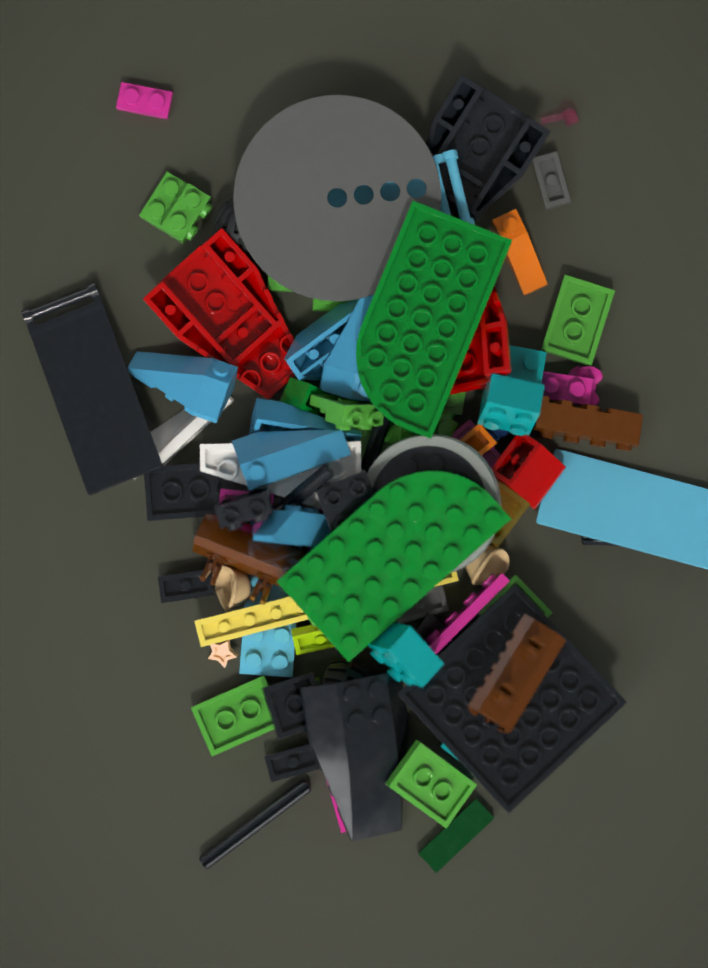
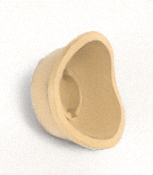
(489, 562)
(232, 587)

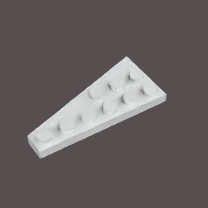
(222, 462)

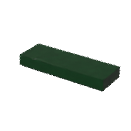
(456, 835)

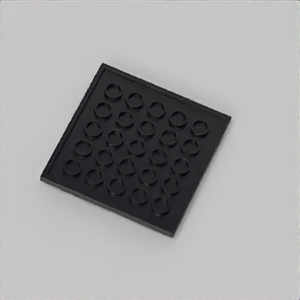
(557, 720)

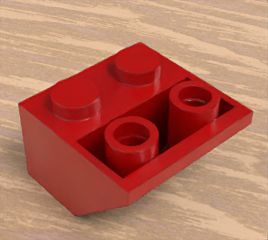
(528, 469)

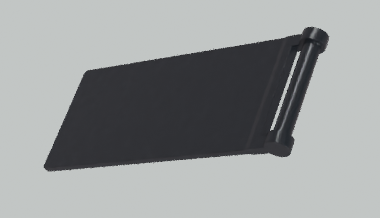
(93, 391)

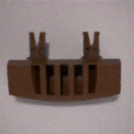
(239, 550)
(517, 673)

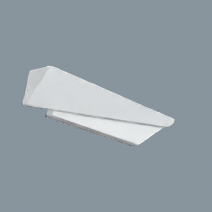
(177, 433)

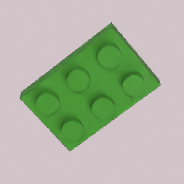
(577, 320)
(234, 716)
(431, 784)

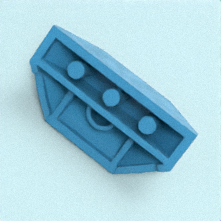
(317, 342)
(292, 527)

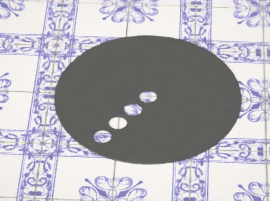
(286, 186)

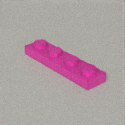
(473, 605)

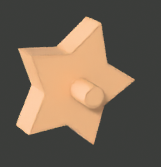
(222, 652)

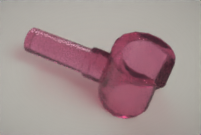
(569, 117)

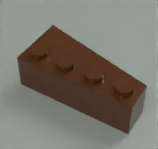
(588, 424)

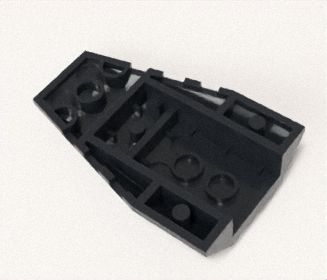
(491, 141)
(359, 742)

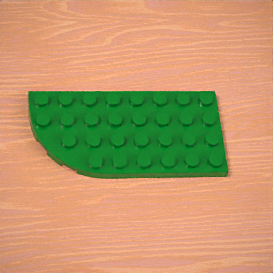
(426, 315)
(391, 555)

